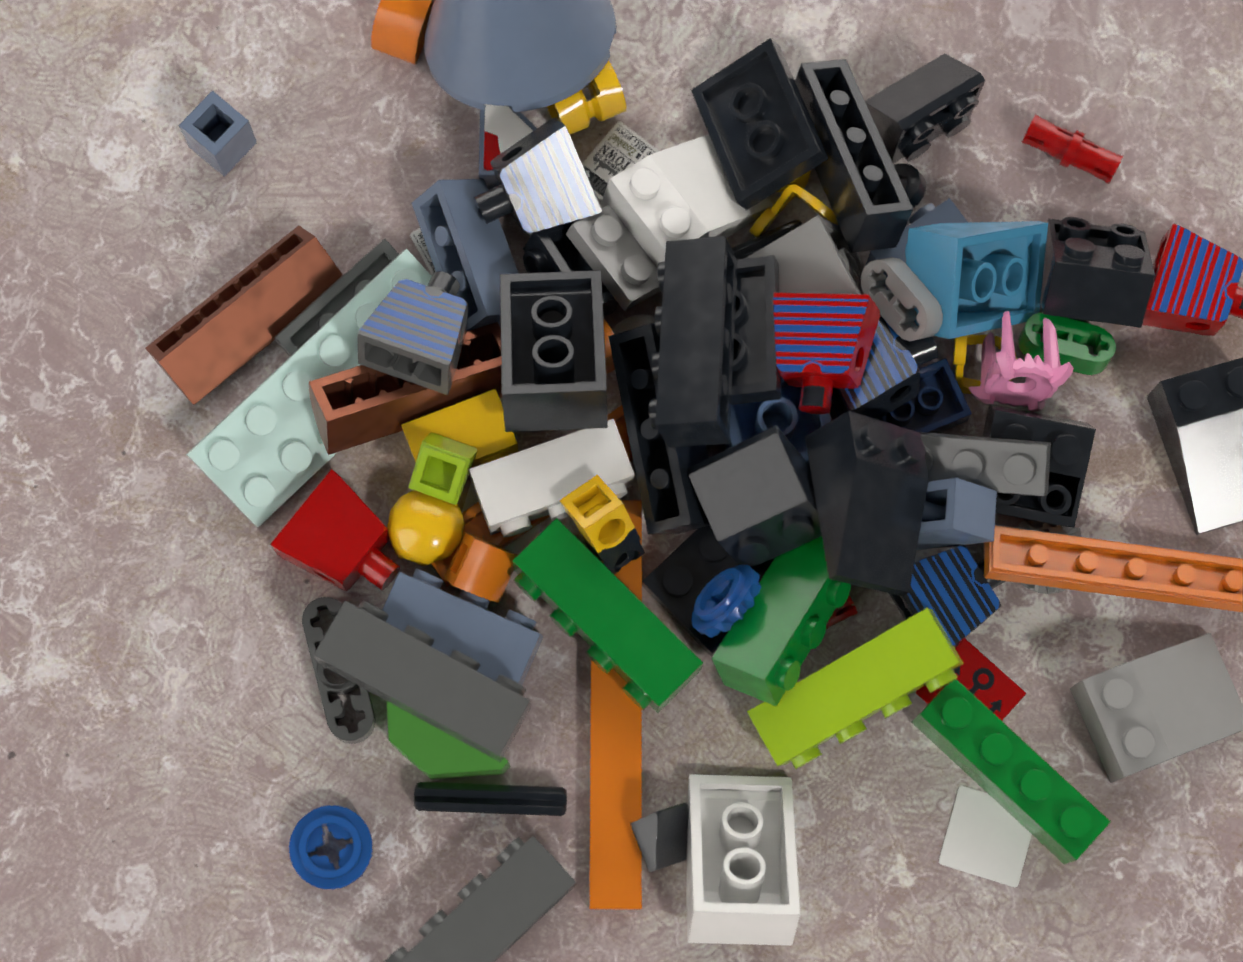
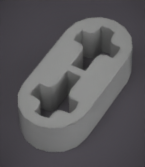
(903, 295)

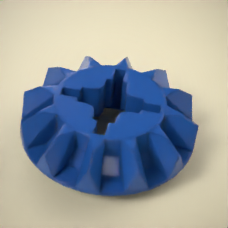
(725, 600)
(309, 836)

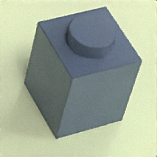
(218, 133)

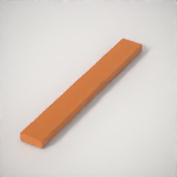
(616, 773)

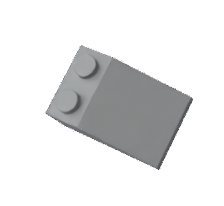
(1159, 706)

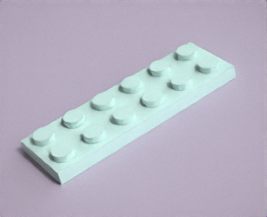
(272, 437)

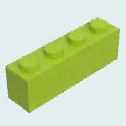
(856, 687)

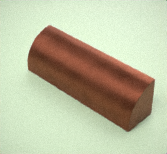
(244, 314)
(370, 404)

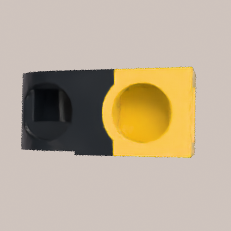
(603, 524)

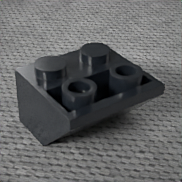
(925, 106)
(1096, 272)
(1068, 467)

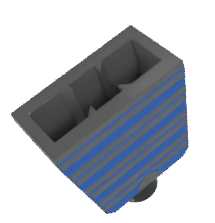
(417, 332)

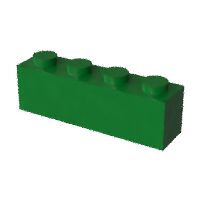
(607, 616)
(787, 621)
(1011, 772)

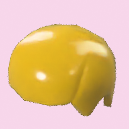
(424, 528)

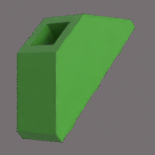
(435, 751)

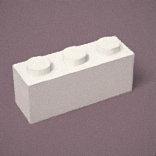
(535, 479)

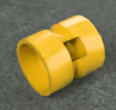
(605, 102)

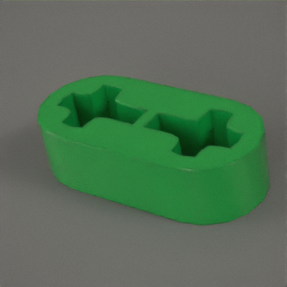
(1071, 338)

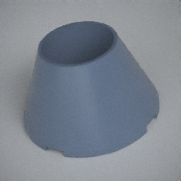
(517, 49)

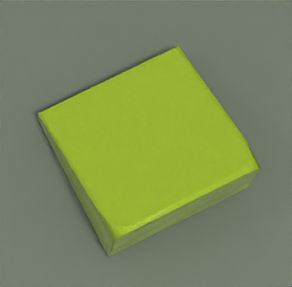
(442, 467)

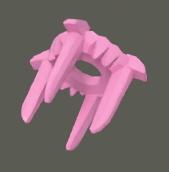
(1040, 377)

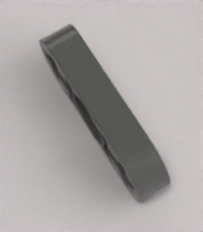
(335, 710)

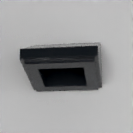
(663, 836)

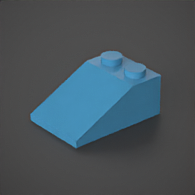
(980, 271)

